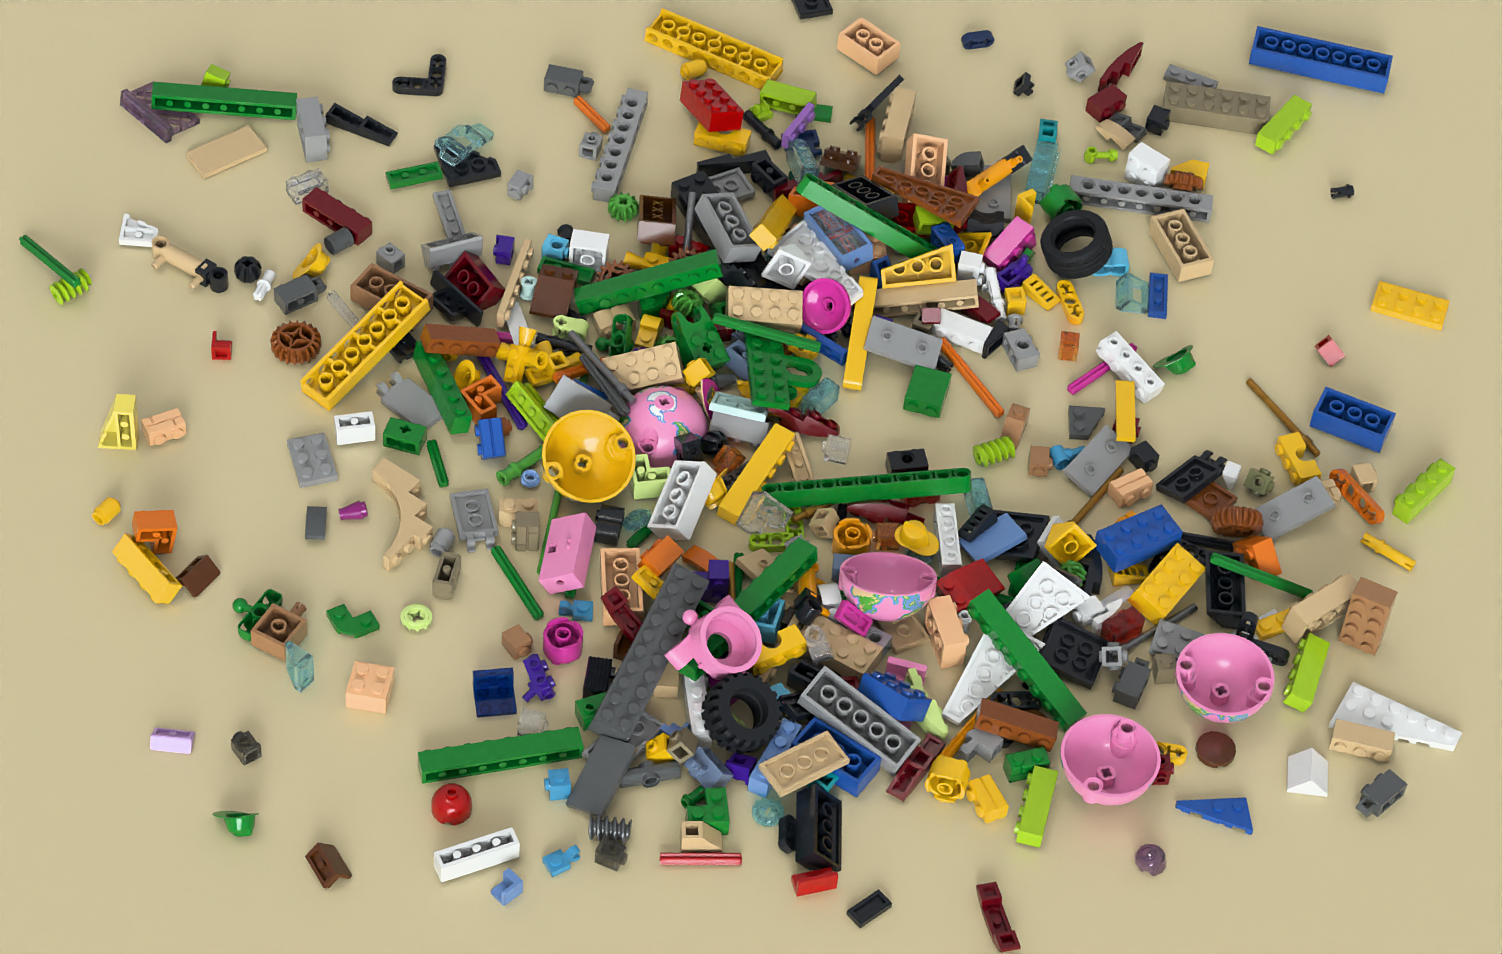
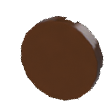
(1215, 749)

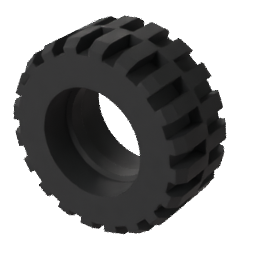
(759, 699)

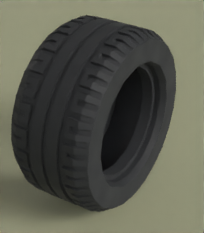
(1080, 262)

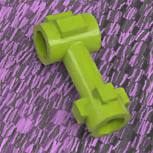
(1092, 154)

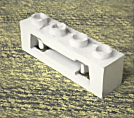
(947, 534)

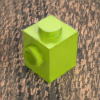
(216, 77)

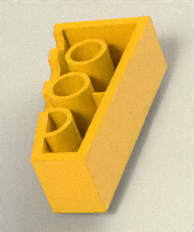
(927, 268)

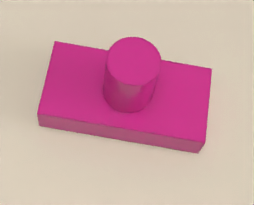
(853, 618)

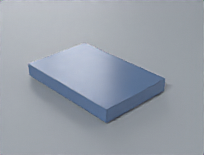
(995, 540)

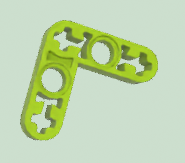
(782, 536)

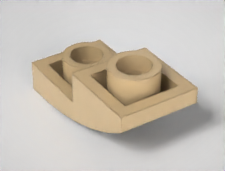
(1121, 136)

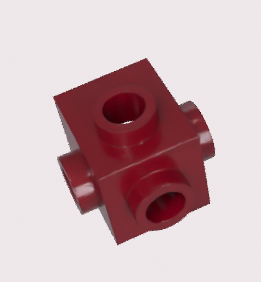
(1165, 771)

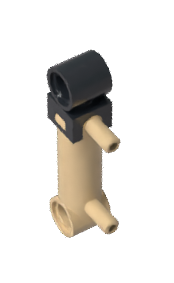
(204, 271)

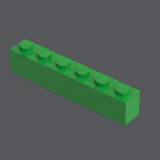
(443, 390)

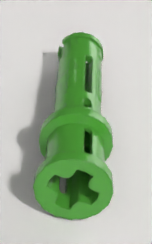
(516, 469)

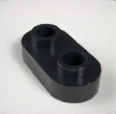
(787, 834)

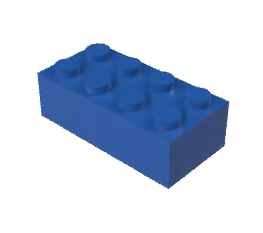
(1352, 419)
(1137, 538)
(862, 764)

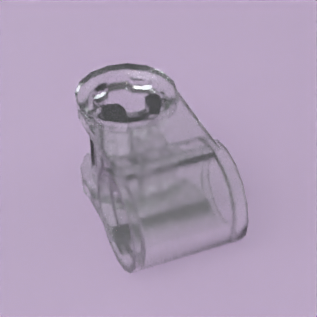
(819, 648)

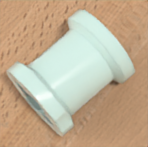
(528, 287)

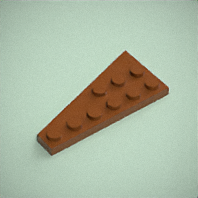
(940, 200)

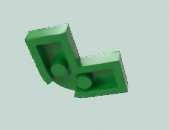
(346, 624)

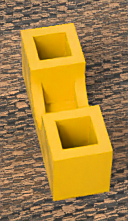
(733, 143)
(1290, 449)
(790, 645)

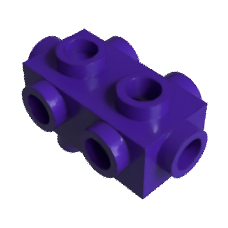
(1014, 273)
(541, 683)

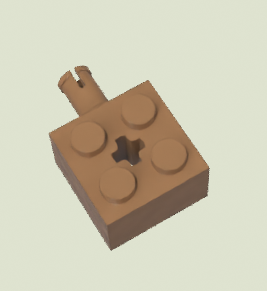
(278, 627)

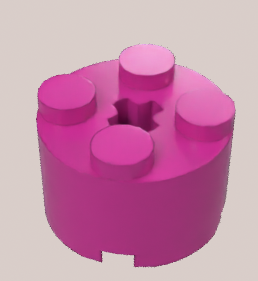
(562, 641)

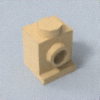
(824, 522)

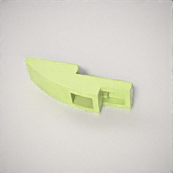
(933, 721)

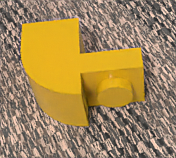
(649, 331)

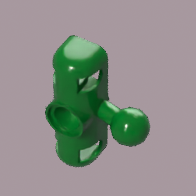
(620, 340)
(254, 612)

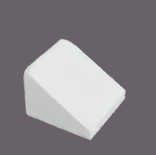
(1231, 474)

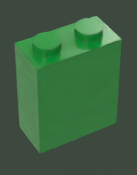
(927, 391)

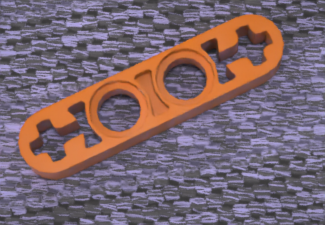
(1355, 498)

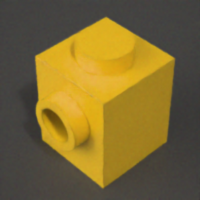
(698, 370)
(657, 748)

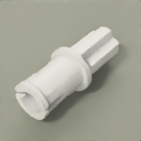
(264, 285)

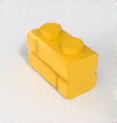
(987, 798)

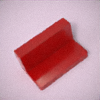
(814, 881)

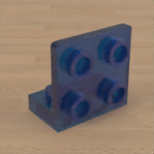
(494, 692)

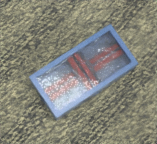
(840, 237)

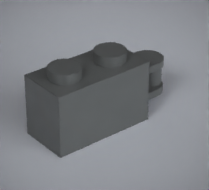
(566, 81)
(298, 293)
(1132, 683)
(1381, 794)

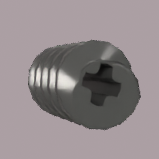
(609, 829)

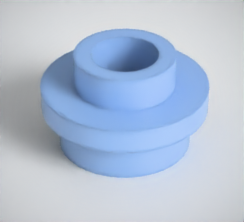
(530, 478)

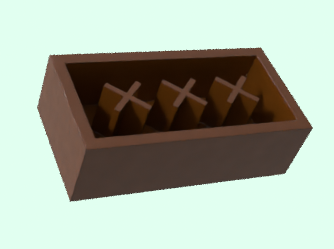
(656, 220)

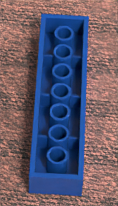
(1320, 59)

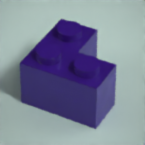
(719, 580)

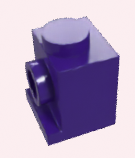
(504, 249)
(741, 766)

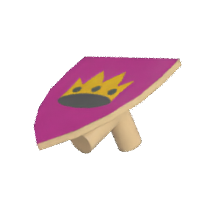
(705, 395)

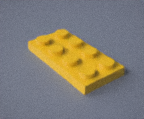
(1410, 305)

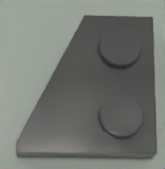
(1083, 421)

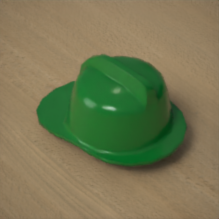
(1178, 362)
(237, 822)

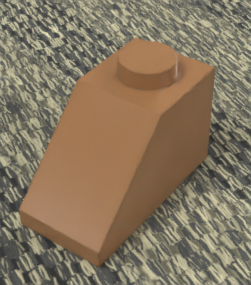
(1016, 423)

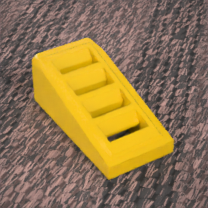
(1034, 283)
(1120, 577)

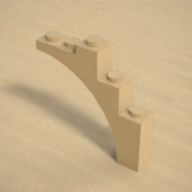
(404, 492)

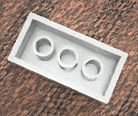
(682, 500)

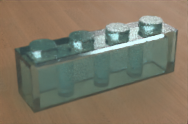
(801, 159)
(1042, 168)

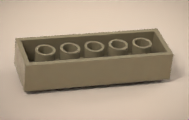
(1216, 107)

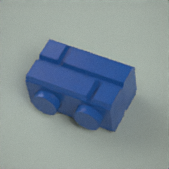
(490, 438)

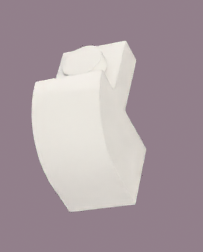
(830, 598)

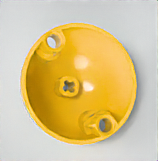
(587, 439)

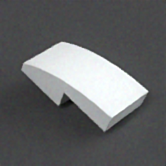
(1111, 610)

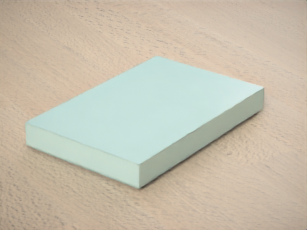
(737, 406)

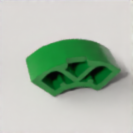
(653, 304)

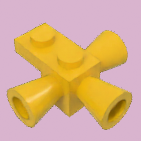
(652, 258)
(521, 355)
(556, 363)

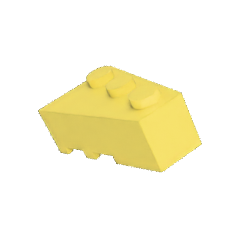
(121, 424)

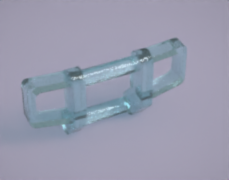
(462, 152)

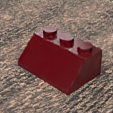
(475, 281)

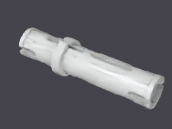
(995, 294)

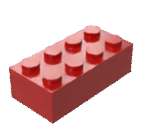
(711, 105)

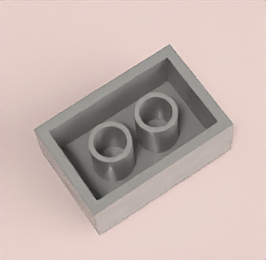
(312, 129)

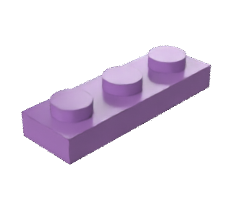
(798, 125)

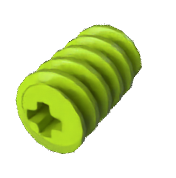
(63, 289)
(994, 450)

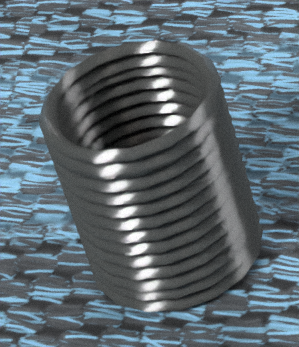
(338, 241)

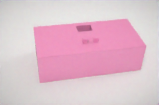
(567, 553)

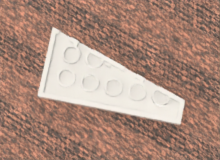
(823, 261)
(1044, 600)
(980, 679)
(1380, 712)

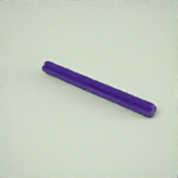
(490, 369)

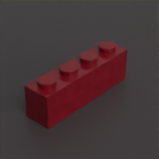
(336, 215)

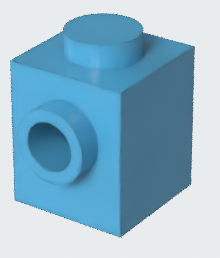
(558, 784)

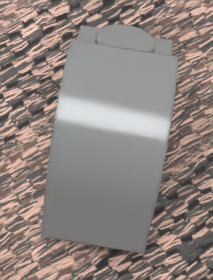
(980, 743)

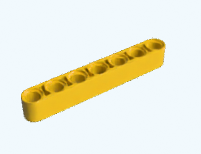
(861, 320)

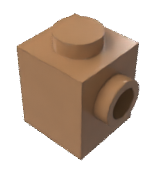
(1039, 461)
(517, 642)

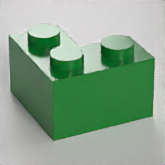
(714, 810)

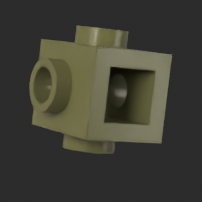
(1253, 478)

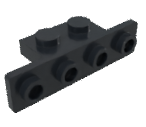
(452, 301)

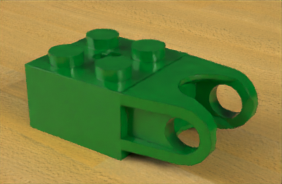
(699, 339)

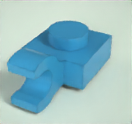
(580, 610)
(560, 862)

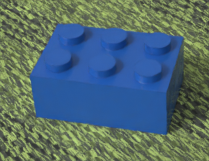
(895, 696)

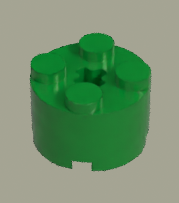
(1060, 200)

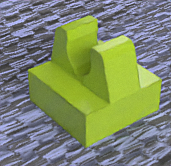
(762, 111)

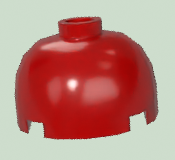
(451, 804)

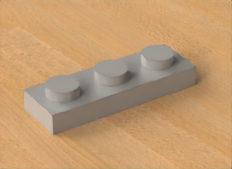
(1180, 75)

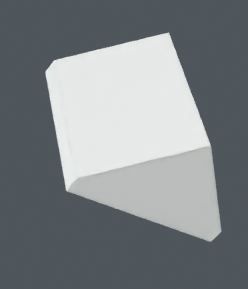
(787, 266)
(1307, 773)

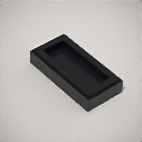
(869, 908)

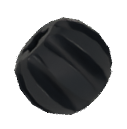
(247, 269)
(712, 443)

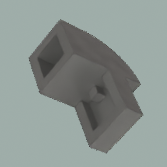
(971, 162)

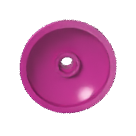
(816, 305)

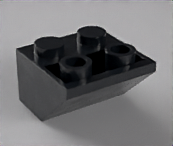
(803, 673)

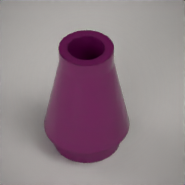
(354, 511)

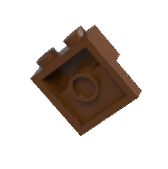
(840, 160)

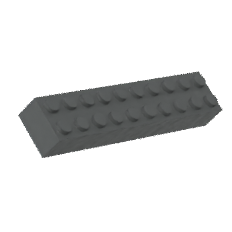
(645, 657)

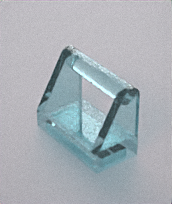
(1124, 294)
(299, 666)

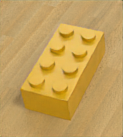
(1166, 584)

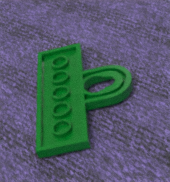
(769, 374)

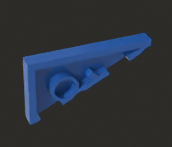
(1221, 811)

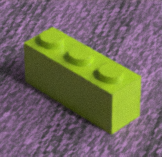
(786, 97)

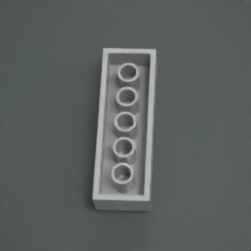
(859, 718)

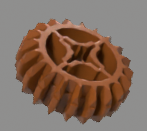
(296, 342)
(1237, 522)

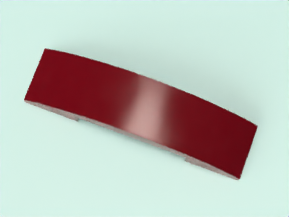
(621, 613)
(995, 917)

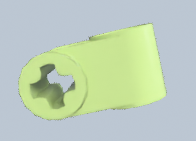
(580, 326)

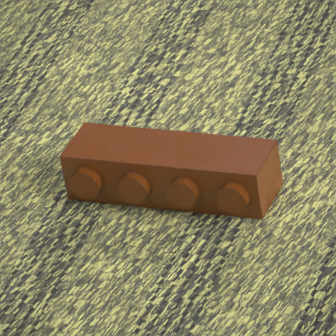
(460, 340)
(1016, 724)

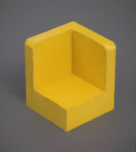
(1015, 300)

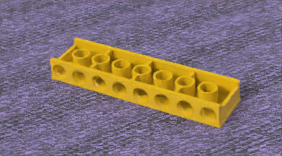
(717, 49)
(366, 347)

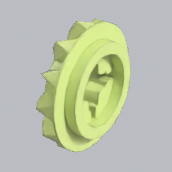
(413, 611)

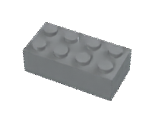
(727, 227)

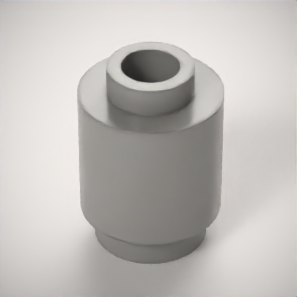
(442, 541)

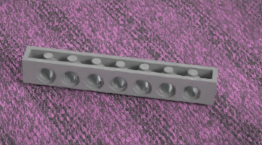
(620, 145)
(1141, 198)

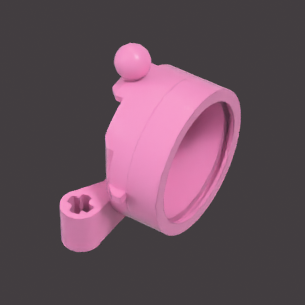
(733, 625)

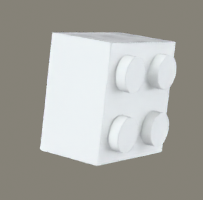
(1146, 166)
(589, 249)

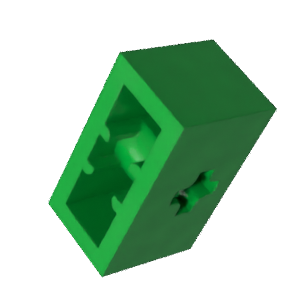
(404, 436)

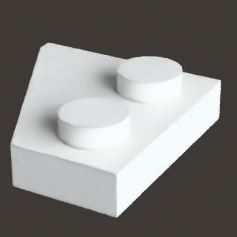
(136, 232)

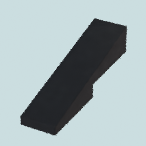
(367, 128)
(726, 162)

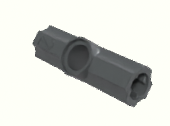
(651, 774)

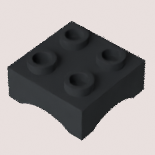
(986, 222)

